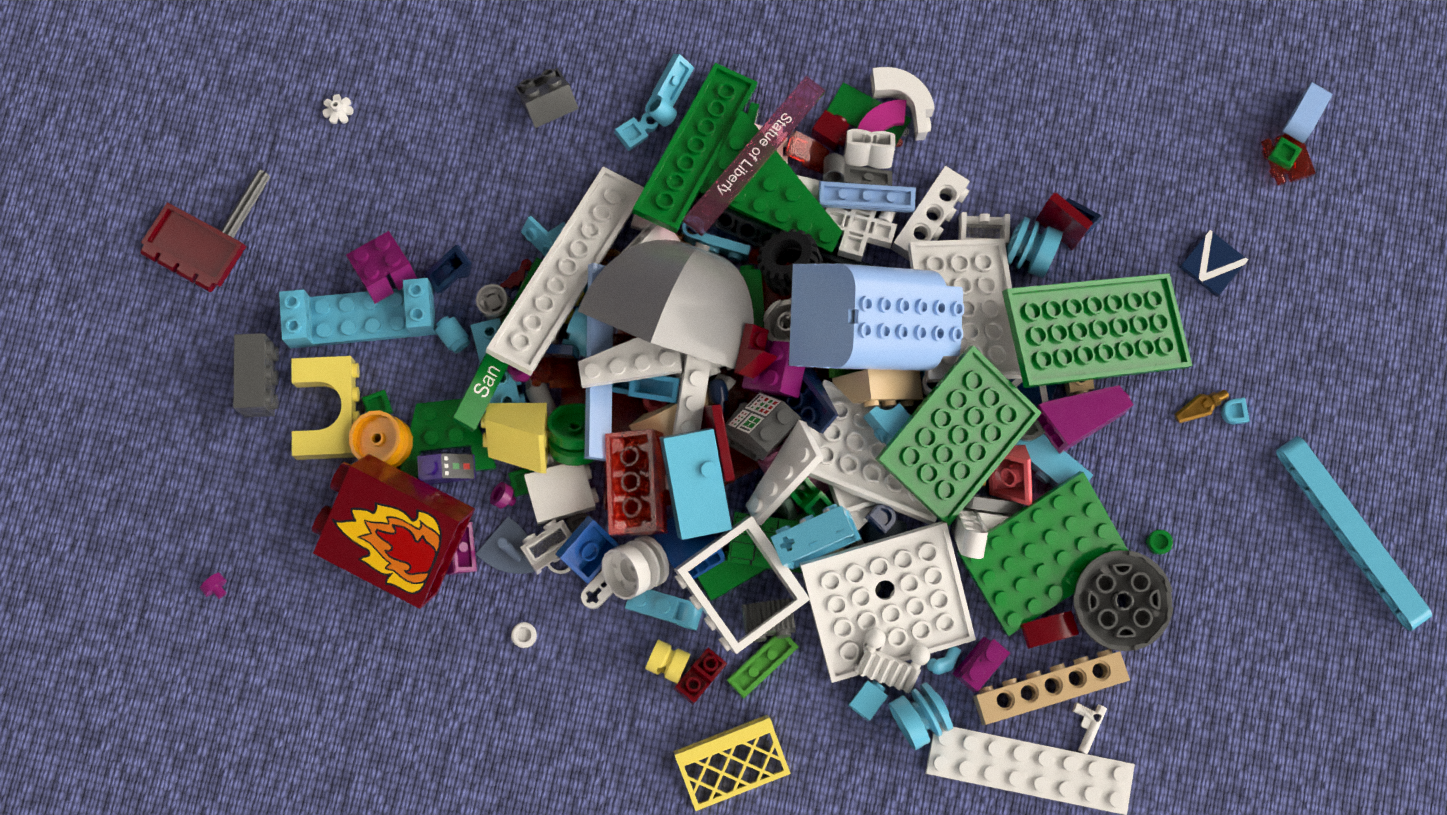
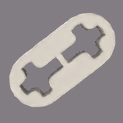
(593, 587)

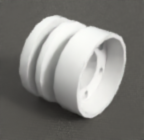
(635, 567)

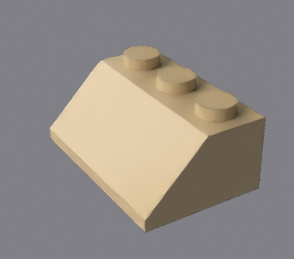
(881, 387)

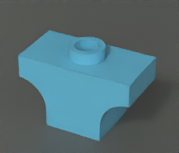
(886, 422)

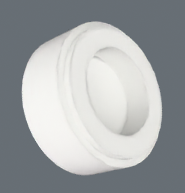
(524, 635)

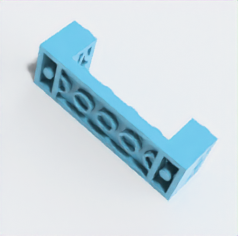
(356, 317)

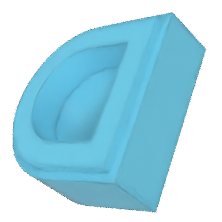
(1235, 411)

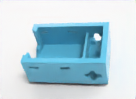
(814, 533)

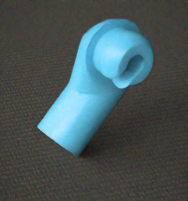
(946, 663)

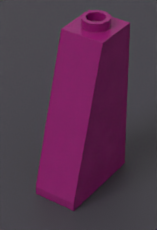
(1081, 415)

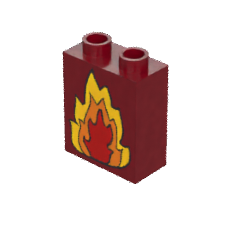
(391, 529)

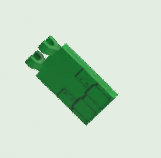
(743, 549)

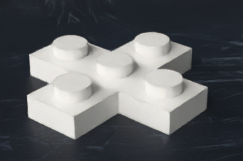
(859, 229)

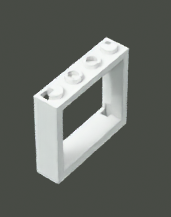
(770, 554)

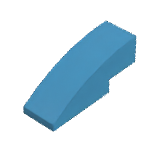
(656, 388)

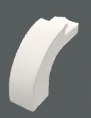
(902, 85)

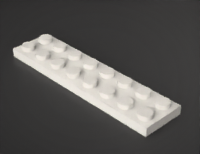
(1031, 769)

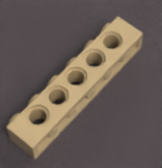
(1113, 673)

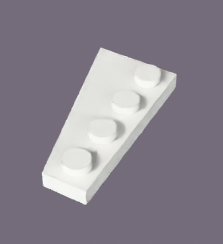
(629, 362)
(789, 468)

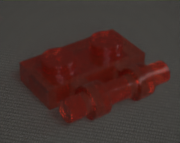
(1300, 169)
(558, 373)

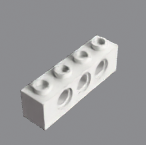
(946, 183)

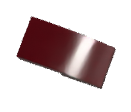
(1049, 629)
(700, 676)

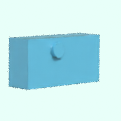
(695, 483)

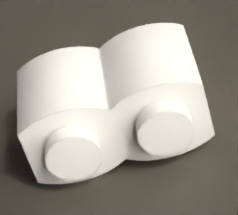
(869, 148)

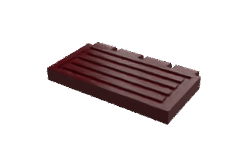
(191, 248)

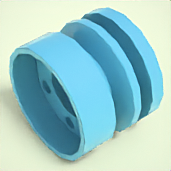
(1033, 247)
(921, 715)

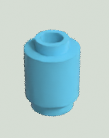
(452, 334)

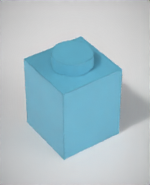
(868, 699)

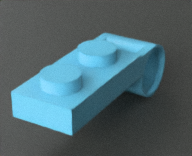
(668, 90)
(734, 250)
(666, 608)

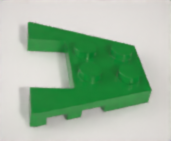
(436, 431)

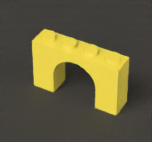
(340, 375)

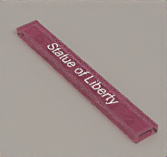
(753, 156)

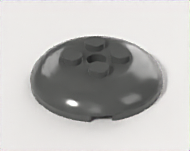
(1146, 595)

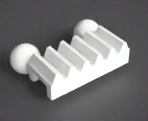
(888, 668)

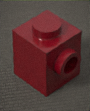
(830, 130)

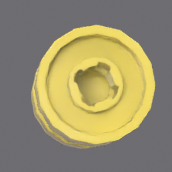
(667, 661)

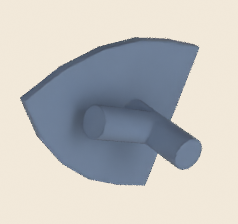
(504, 551)

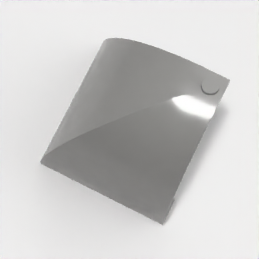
(674, 299)

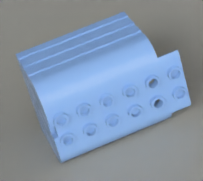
(873, 317)

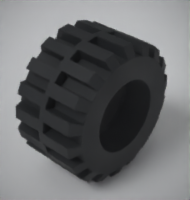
(781, 250)

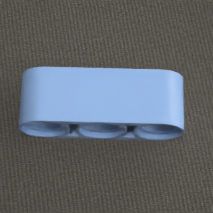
(1307, 112)

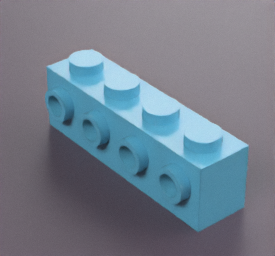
(507, 389)

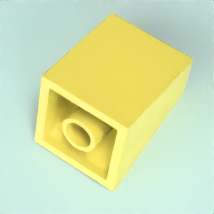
(517, 434)

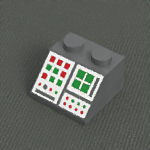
(763, 424)

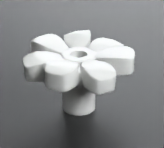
(337, 109)

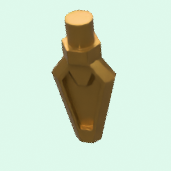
(1200, 406)

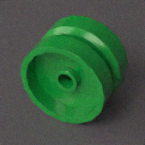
(567, 434)

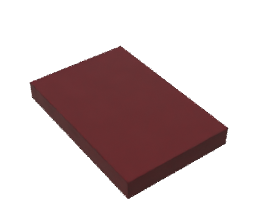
(1065, 218)
(714, 419)

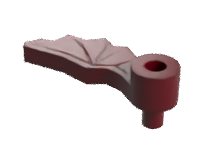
(517, 277)

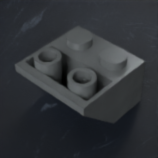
(546, 97)

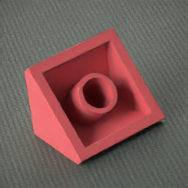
(1013, 477)

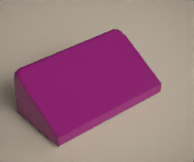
(464, 558)

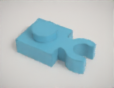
(634, 132)

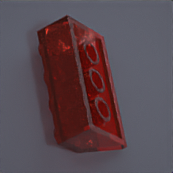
(635, 483)

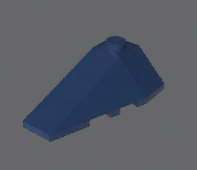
(813, 402)

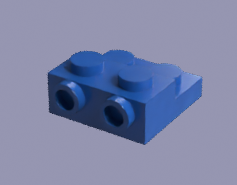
(586, 549)

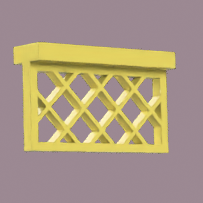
(722, 742)

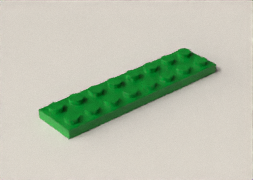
(694, 148)

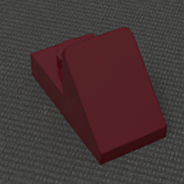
(751, 356)

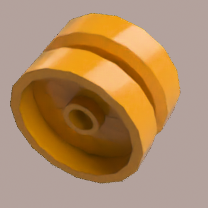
(381, 437)

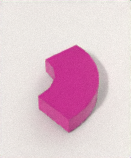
(884, 116)

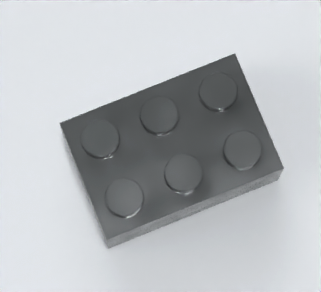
(255, 375)

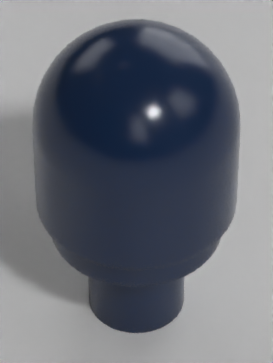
(718, 392)

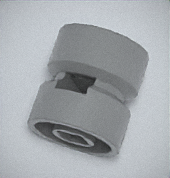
(493, 302)

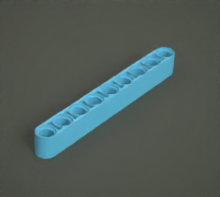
(1354, 533)

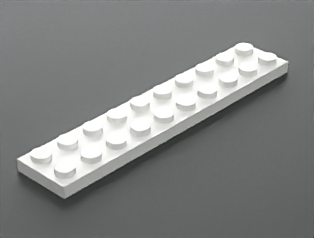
(564, 272)

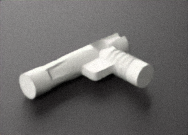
(1089, 723)

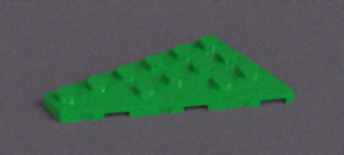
(775, 192)

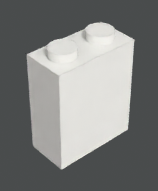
(561, 492)

